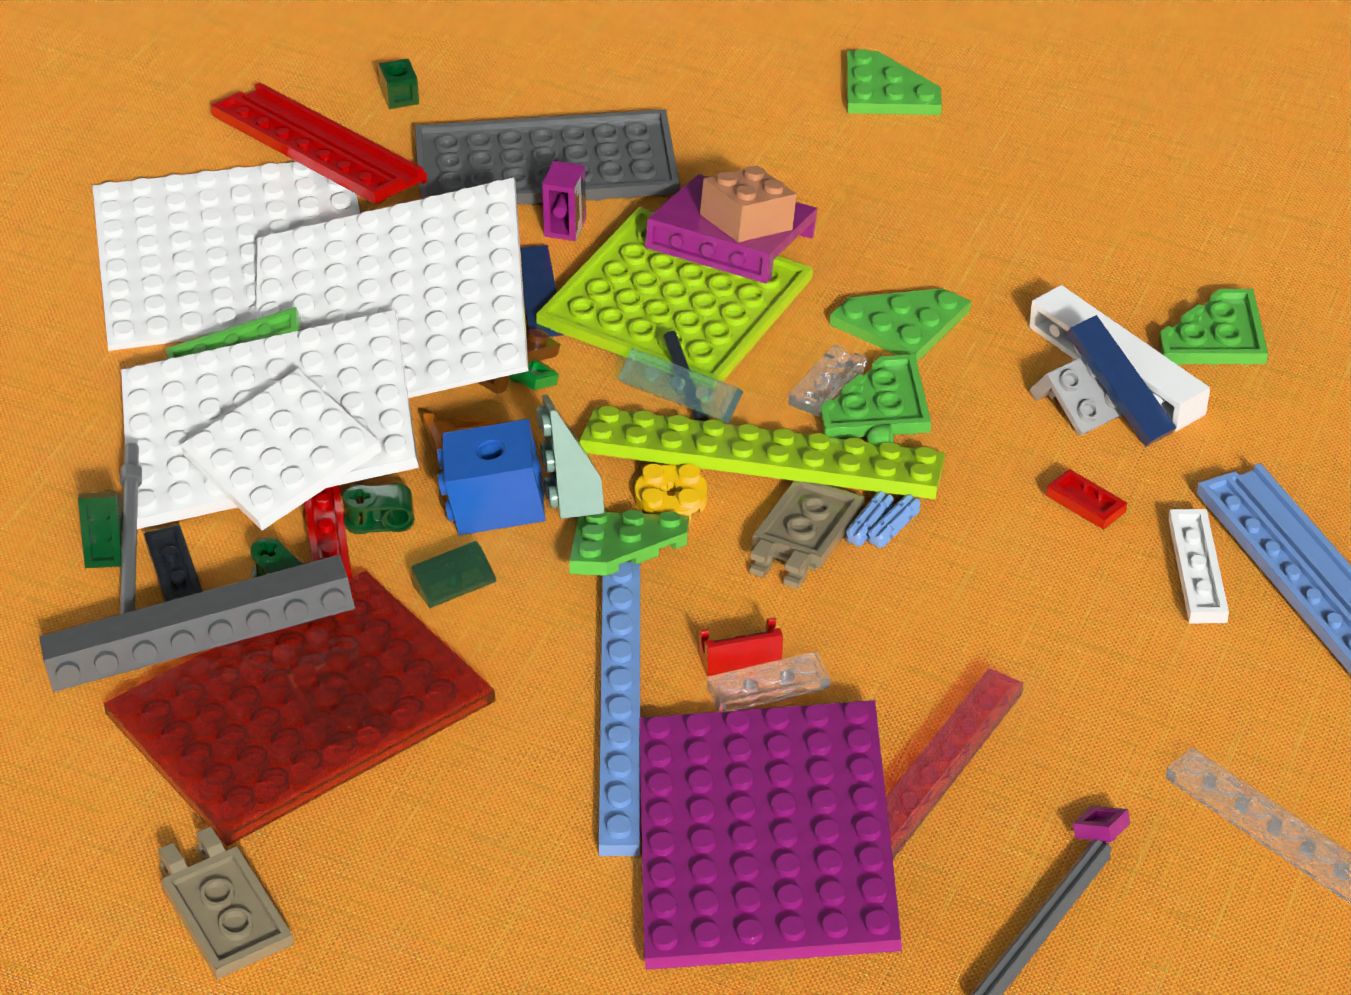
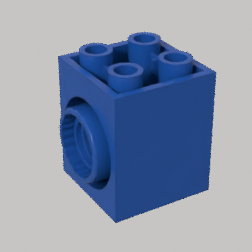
(491, 477)

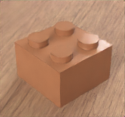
(748, 203)

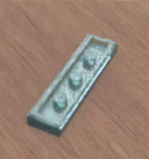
(680, 385)

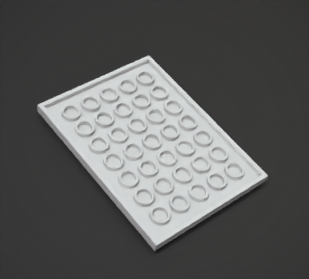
(176, 398)

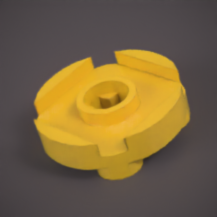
(684, 480)

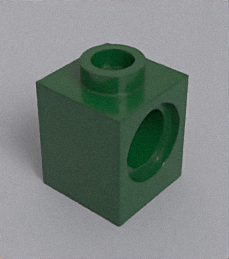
(398, 83)

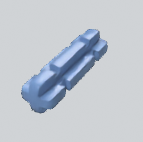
(878, 507)
(894, 521)

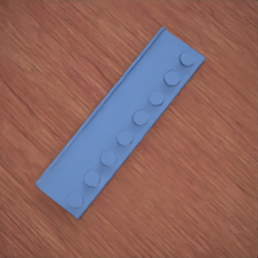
(1288, 551)

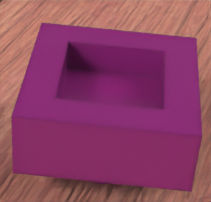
(1101, 823)

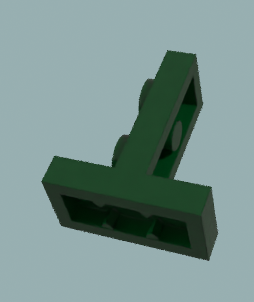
(101, 528)

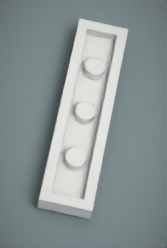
(1198, 566)

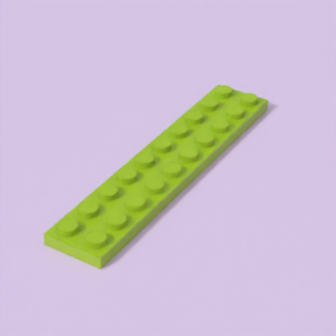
(764, 452)

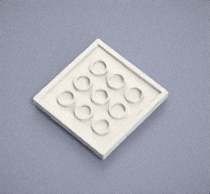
(280, 448)

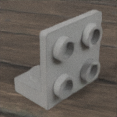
(1079, 395)

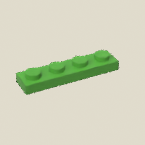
(275, 324)

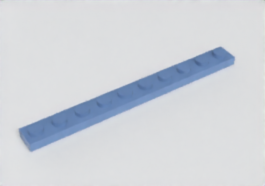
(620, 714)

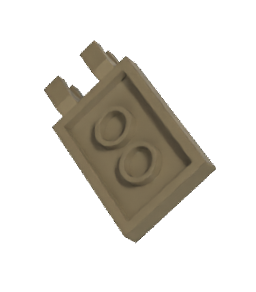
(803, 529)
(223, 905)

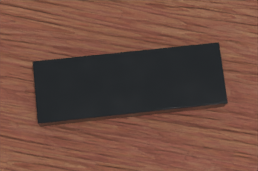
(172, 563)

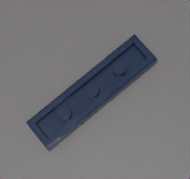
(537, 284)
(1121, 380)

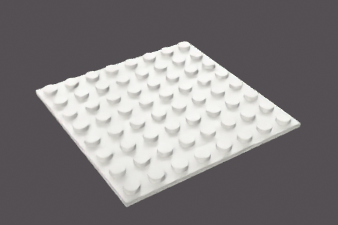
(185, 245)
(436, 261)

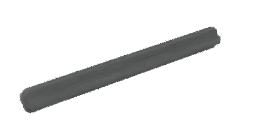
(1044, 920)

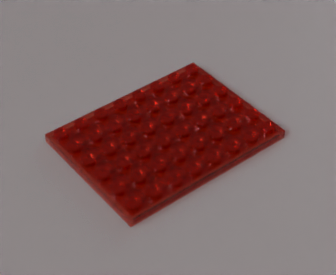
(297, 710)

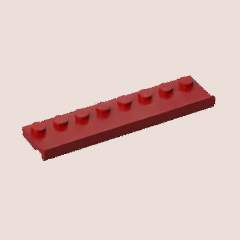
(319, 143)

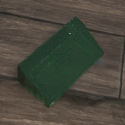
(452, 574)

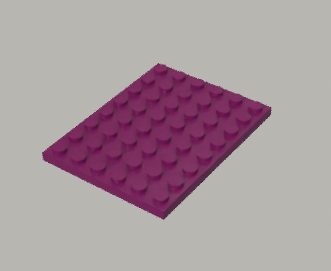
(765, 836)

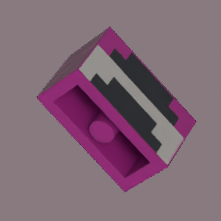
(564, 201)

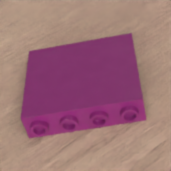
(684, 233)

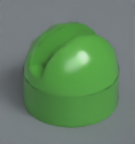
(880, 435)

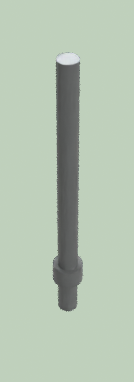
(130, 480)

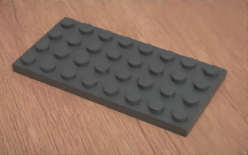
(620, 152)

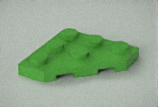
(887, 87)
(903, 320)
(1218, 332)
(883, 396)
(615, 538)

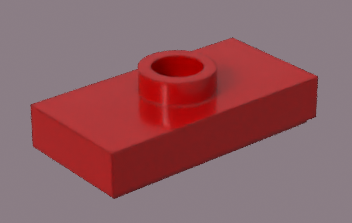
(1086, 499)

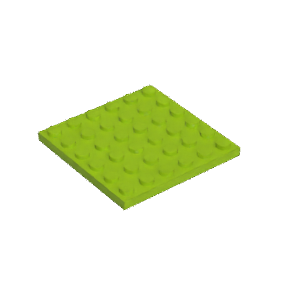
(637, 295)

